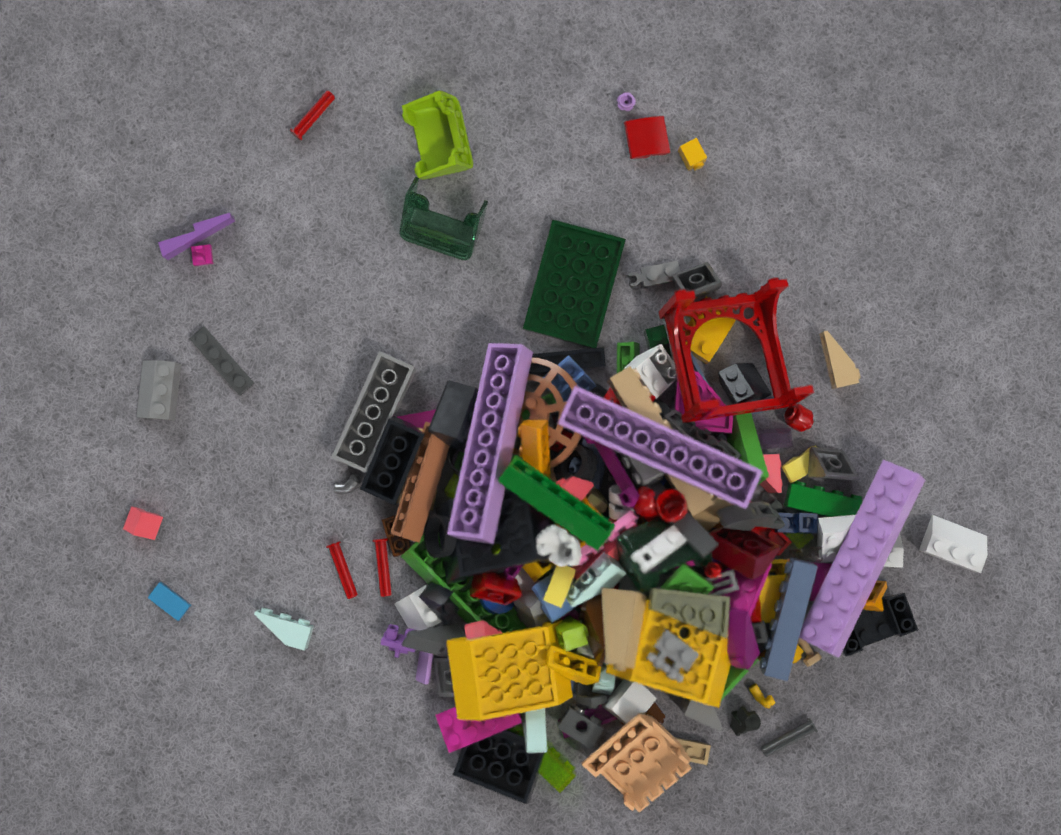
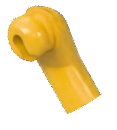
(766, 702)

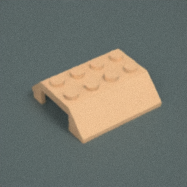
(640, 761)

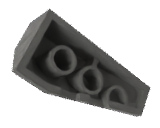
(695, 433)

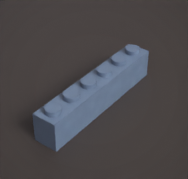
(788, 618)

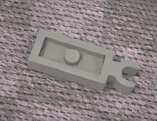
(655, 274)

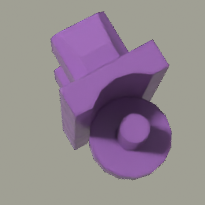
(394, 640)

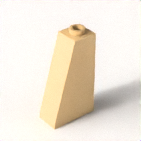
(622, 626)

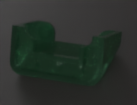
(640, 536)

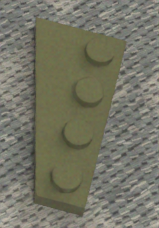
(695, 609)

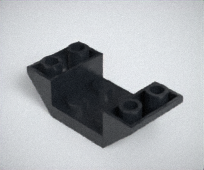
(877, 625)

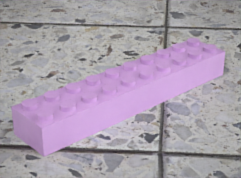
(490, 442)
(660, 447)
(861, 557)

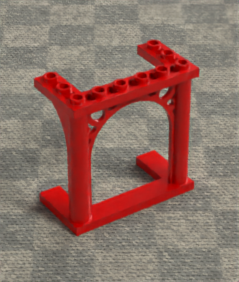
(764, 309)

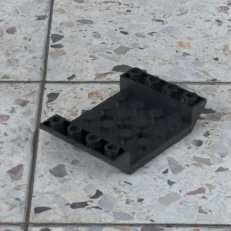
(517, 534)

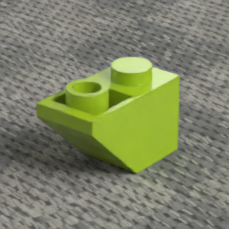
(571, 633)

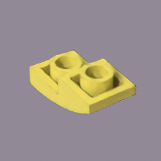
(797, 466)
(559, 585)

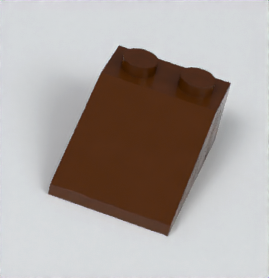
(592, 617)

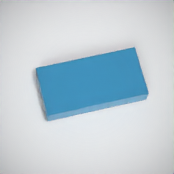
(169, 601)

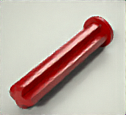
(313, 114)
(383, 567)
(342, 570)

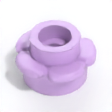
(626, 97)

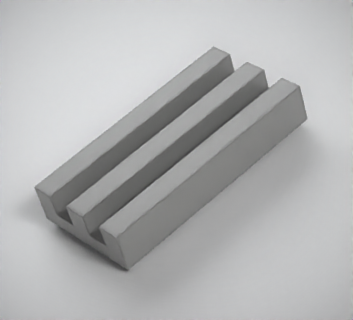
(733, 580)

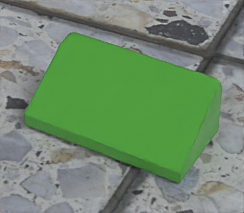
(626, 353)

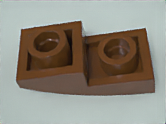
(397, 544)

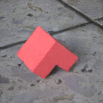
(142, 523)

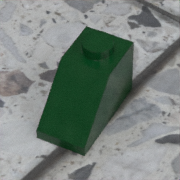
(656, 336)

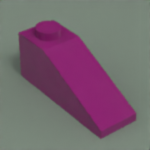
(741, 644)

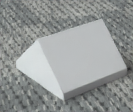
(629, 700)

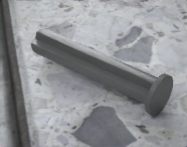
(789, 738)

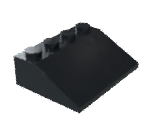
(501, 765)

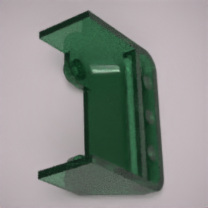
(437, 230)

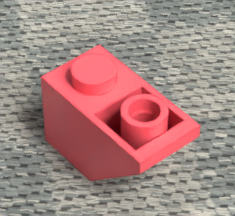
(773, 483)

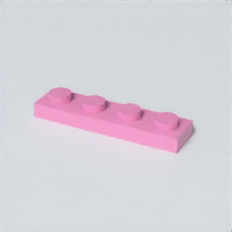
(626, 522)

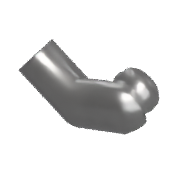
(350, 486)

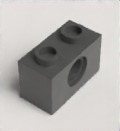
(586, 736)

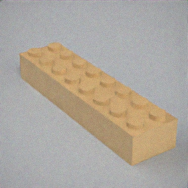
(636, 399)

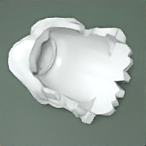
(560, 545)

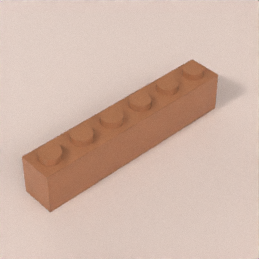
(420, 487)

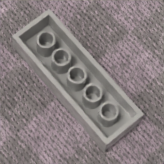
(375, 405)

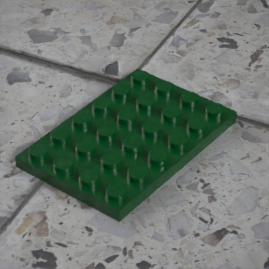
(574, 284)

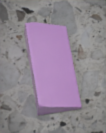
(424, 667)

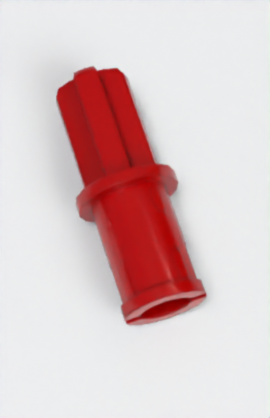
(712, 570)

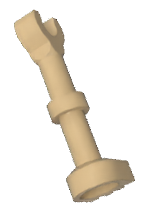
(812, 657)

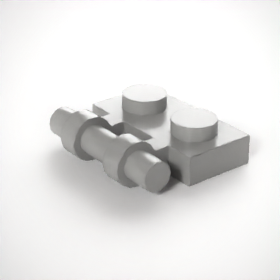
(677, 651)

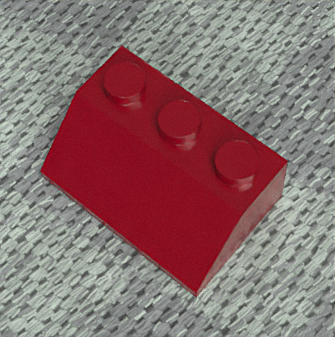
(743, 551)

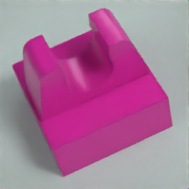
(202, 255)

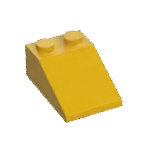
(709, 336)

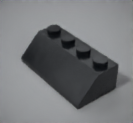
(392, 460)

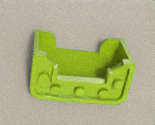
(439, 135)

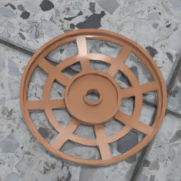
(540, 410)

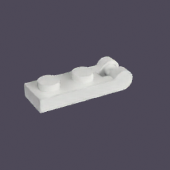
(659, 548)

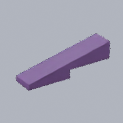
(203, 229)

